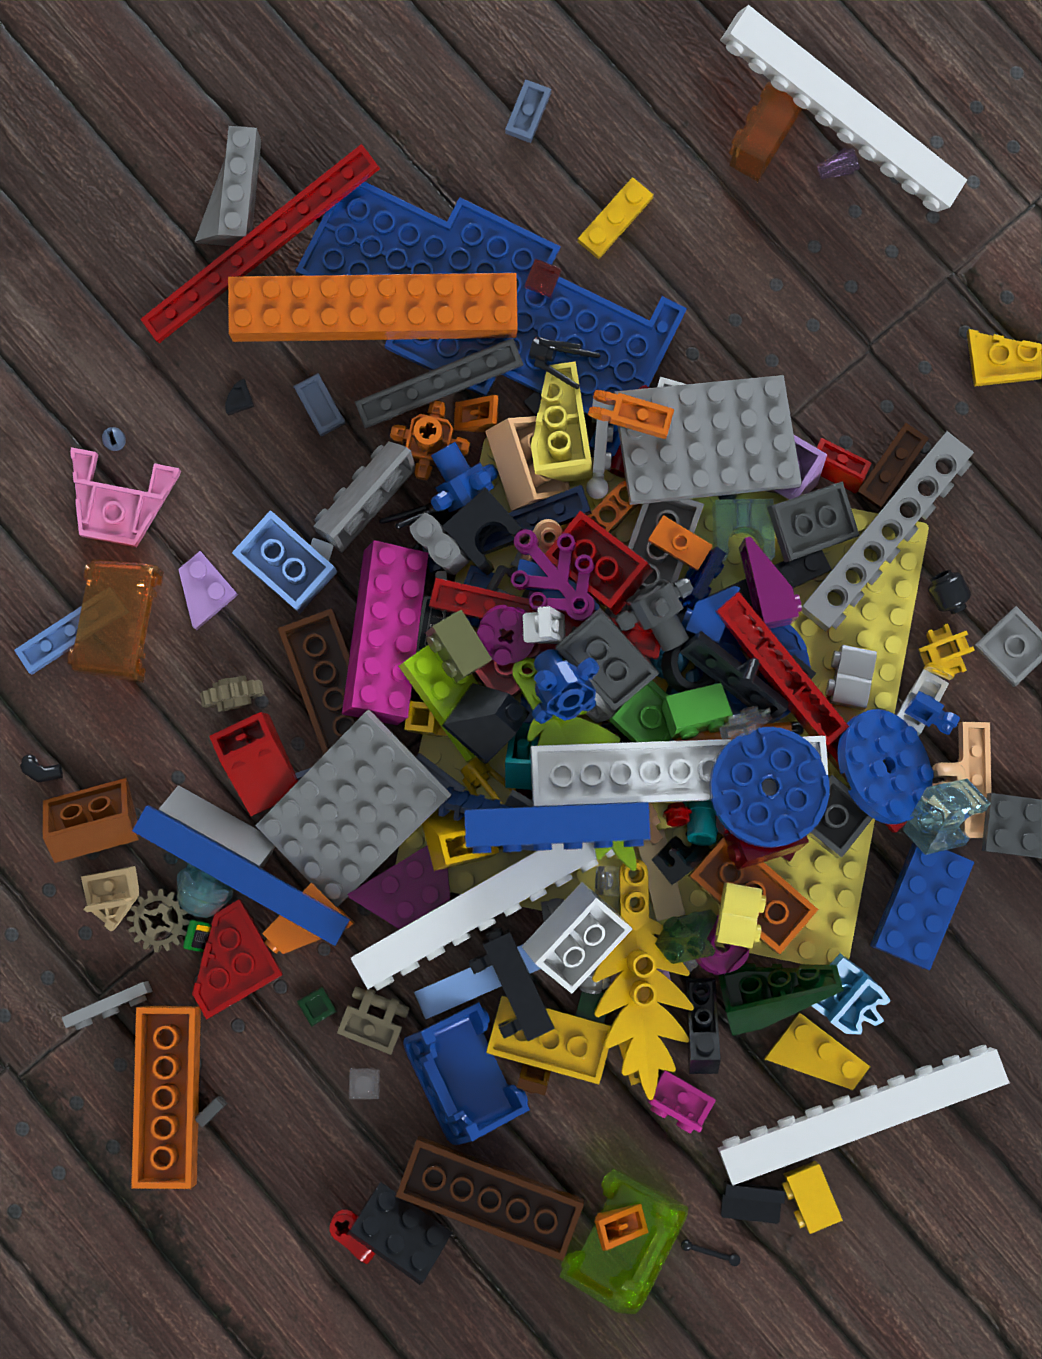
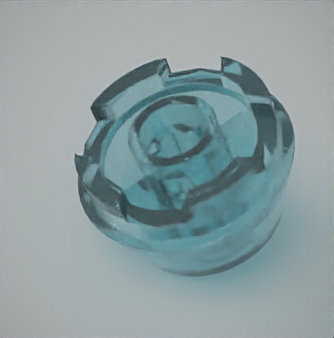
(200, 892)

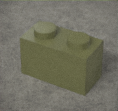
(457, 646)

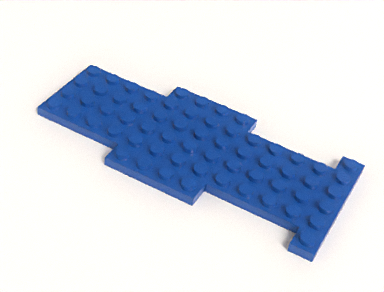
(388, 236)

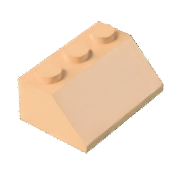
(513, 457)

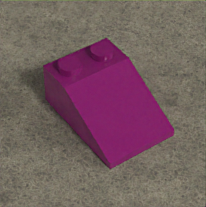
(768, 589)

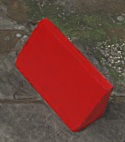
(843, 466)

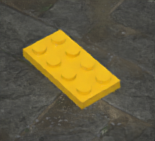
(570, 1049)

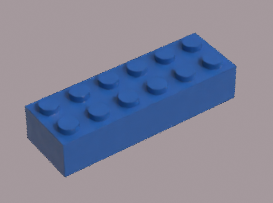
(557, 825)

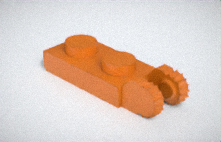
(633, 413)

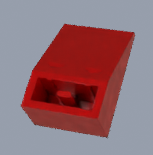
(255, 762)

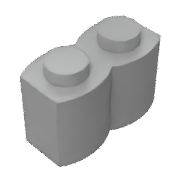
(439, 544)
(852, 677)

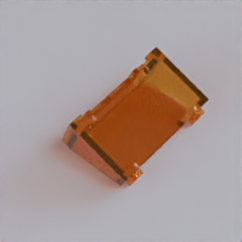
(114, 619)

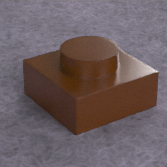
(533, 1079)

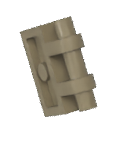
(368, 1028)

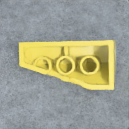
(560, 433)

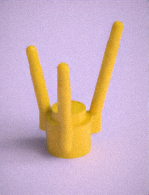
(477, 774)

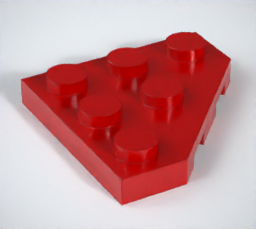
(233, 961)

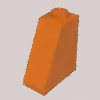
(287, 936)

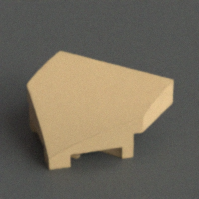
(111, 894)

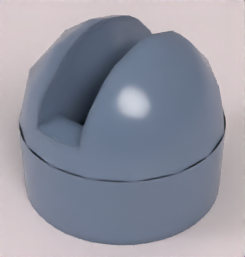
(119, 437)

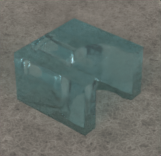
(743, 516)
(940, 813)

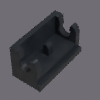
(678, 860)

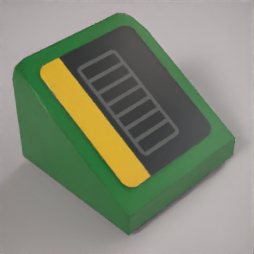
(197, 935)

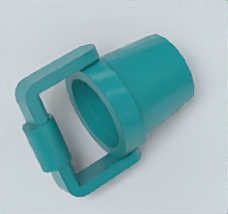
(702, 824)

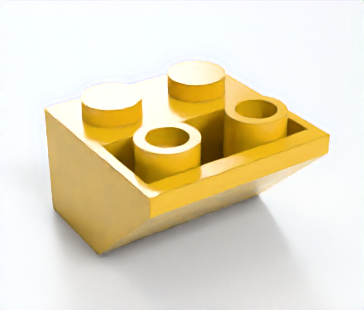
(448, 842)

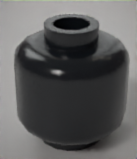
(949, 591)

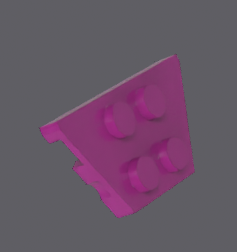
(405, 890)

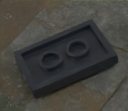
(400, 1233)

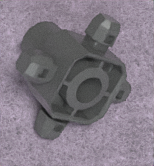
(657, 609)

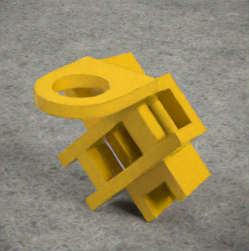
(947, 655)

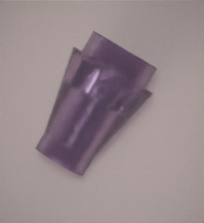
(839, 164)

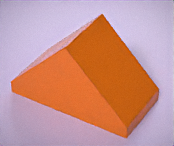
(476, 414)
(620, 1225)

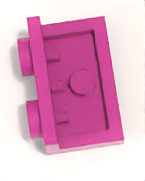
(681, 1101)

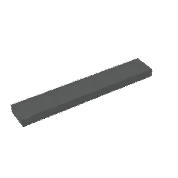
(439, 383)

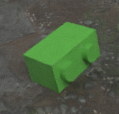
(696, 711)

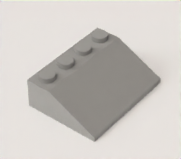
(365, 495)

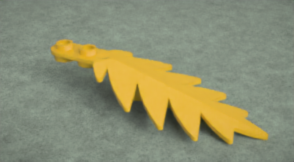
(641, 988)

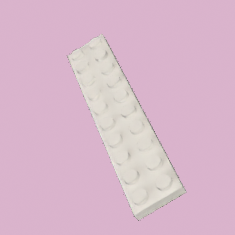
(631, 772)

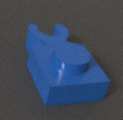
(929, 711)

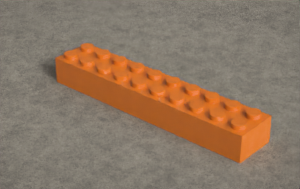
(372, 307)

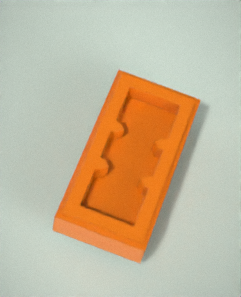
(680, 543)

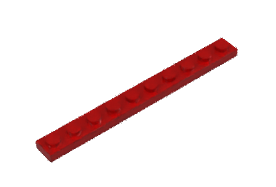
(260, 243)

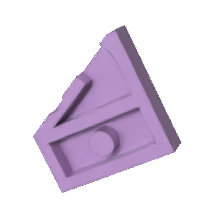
(204, 589)

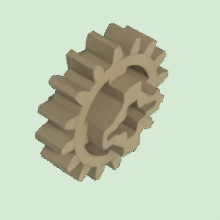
(232, 693)
(153, 933)

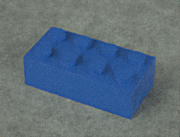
(922, 906)

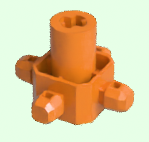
(440, 436)

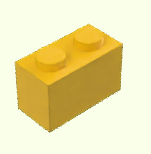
(812, 1197)

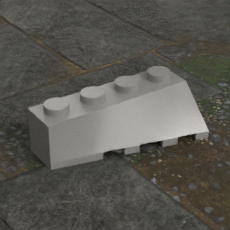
(234, 195)

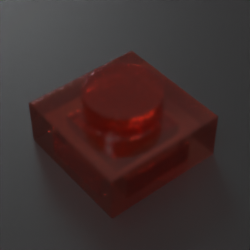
(543, 278)

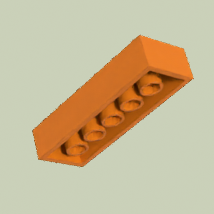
(166, 1097)

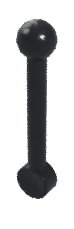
(733, 1259)

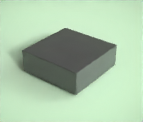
(211, 1111)

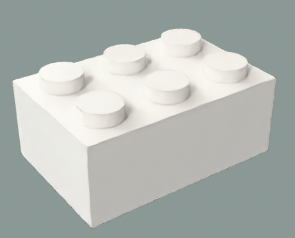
(576, 937)

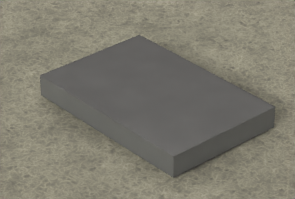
(813, 521)
(621, 663)

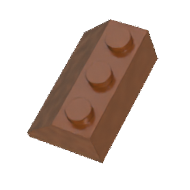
(89, 820)

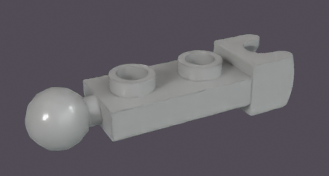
(598, 486)

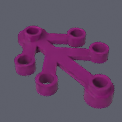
(557, 578)

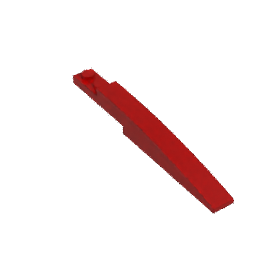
(786, 677)

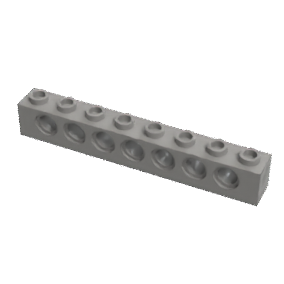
(946, 450)

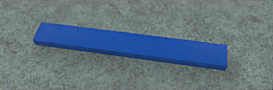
(241, 875)

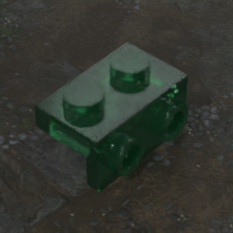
(686, 937)

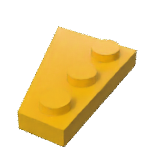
(1003, 359)
(816, 1053)

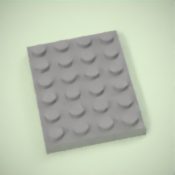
(718, 443)
(353, 808)

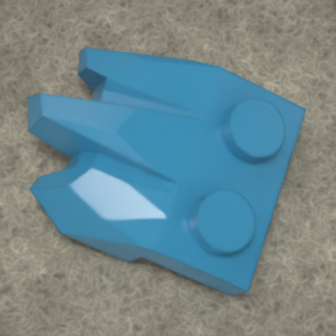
(857, 1000)

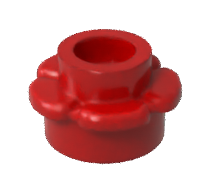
(677, 814)

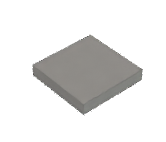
(1012, 646)

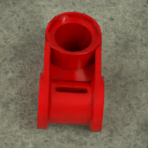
(355, 1247)

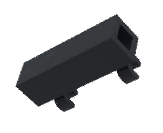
(517, 983)

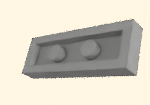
(107, 1006)

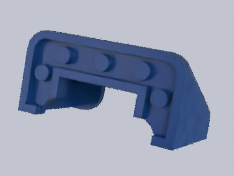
(462, 1078)

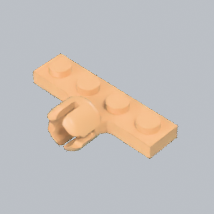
(974, 765)

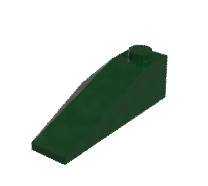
(766, 995)

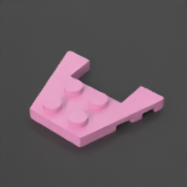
(113, 511)

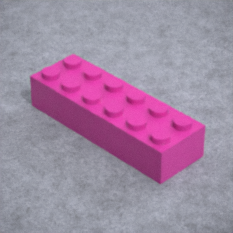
(385, 631)

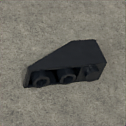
(703, 1027)

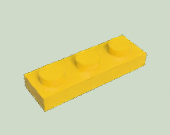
(615, 218)

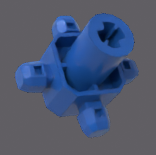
(461, 481)
(563, 686)

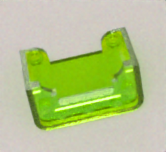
(627, 1272)

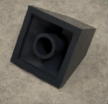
(485, 720)

